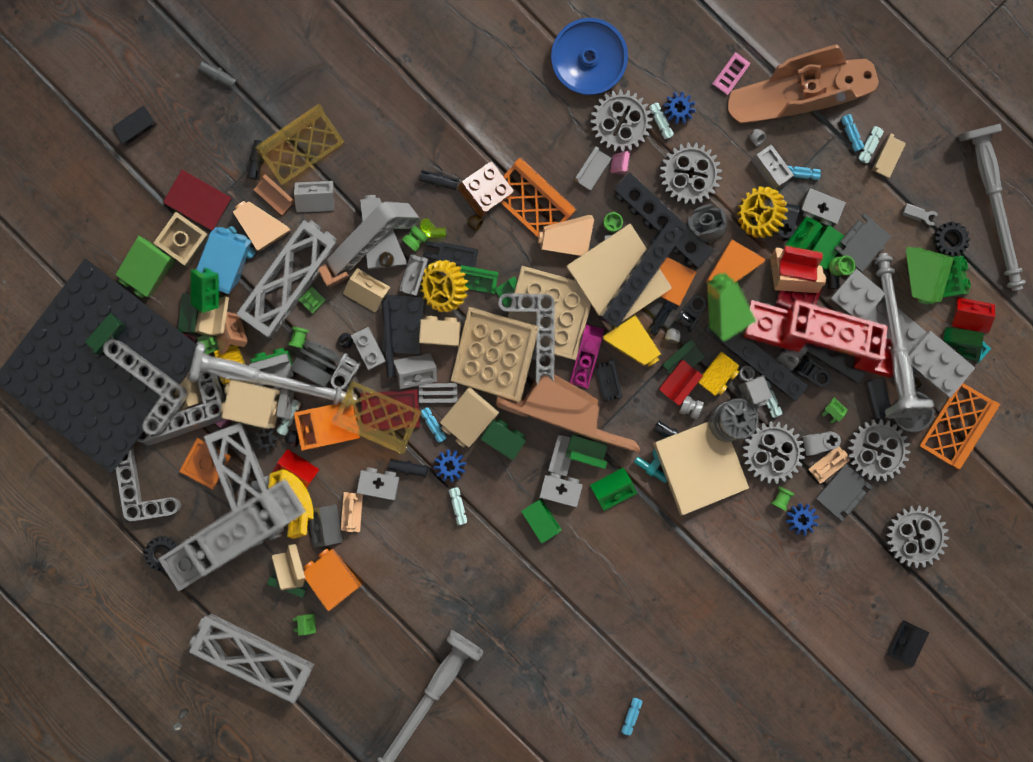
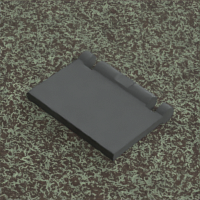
(863, 242)
(843, 492)

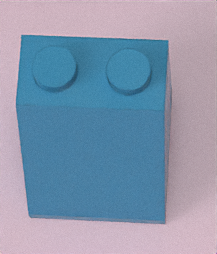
(226, 256)

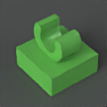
(312, 300)
(210, 343)
(836, 409)
(306, 624)

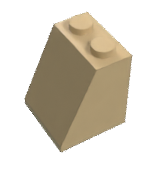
(251, 404)
(468, 418)

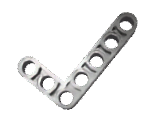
(369, 232)
(541, 312)
(150, 380)
(190, 415)
(136, 501)

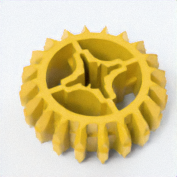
(754, 206)
(450, 286)

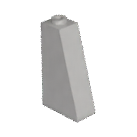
(387, 243)

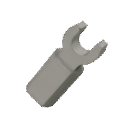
(918, 214)

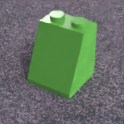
(144, 267)
(928, 274)
(727, 307)

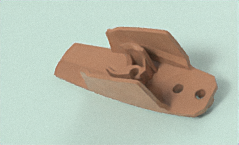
(803, 86)
(566, 408)

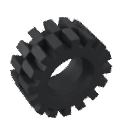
(962, 235)
(151, 548)

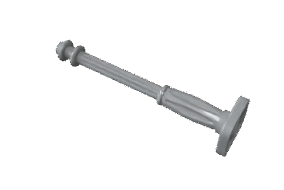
(991, 180)
(240, 372)
(907, 405)
(440, 681)

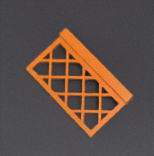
(544, 188)
(974, 434)

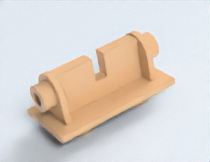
(829, 464)
(351, 512)

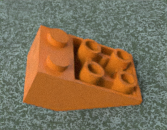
(317, 429)

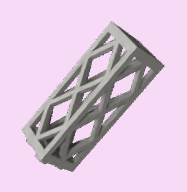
(286, 257)
(223, 471)
(229, 663)

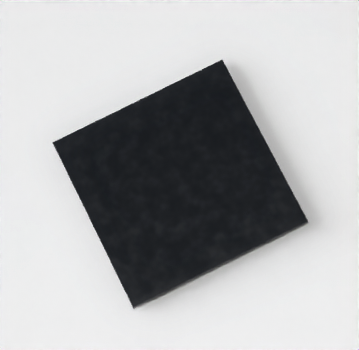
(86, 393)

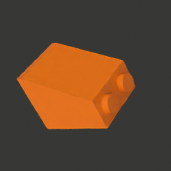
(735, 262)
(330, 578)

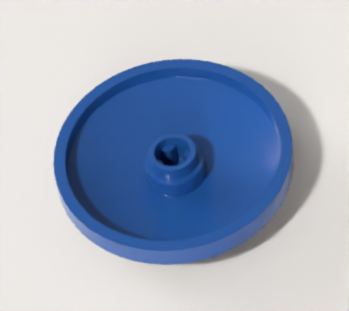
(589, 56)

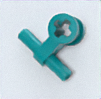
(651, 469)

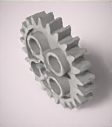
(606, 113)
(693, 156)
(780, 436)
(873, 466)
(934, 532)

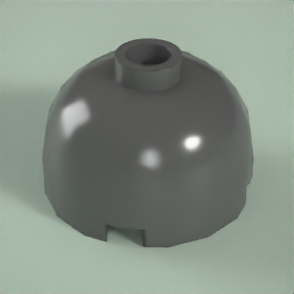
(708, 223)

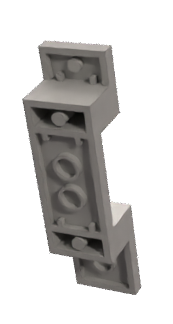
(926, 351)
(232, 534)

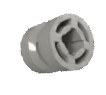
(691, 407)

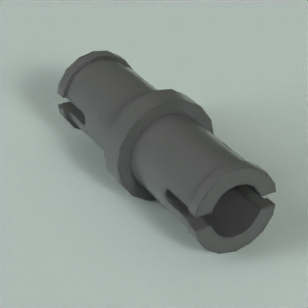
(217, 74)

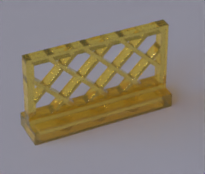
(294, 128)
(371, 433)

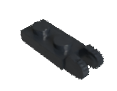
(453, 253)

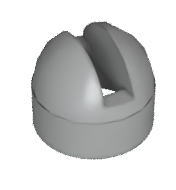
(757, 137)
(672, 336)
(749, 371)

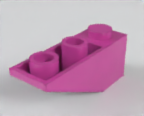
(587, 356)

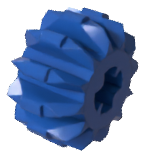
(684, 104)
(444, 468)
(798, 525)

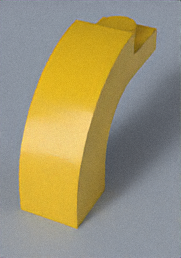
(298, 526)

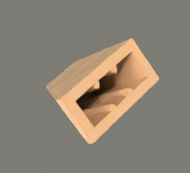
(259, 225)
(568, 236)
(791, 284)

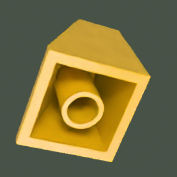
(633, 341)

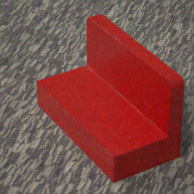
(799, 263)
(973, 315)
(680, 382)
(298, 466)

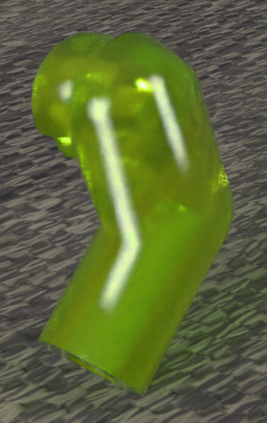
(430, 230)

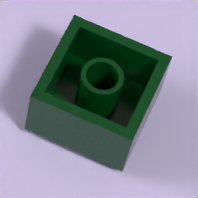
(503, 439)

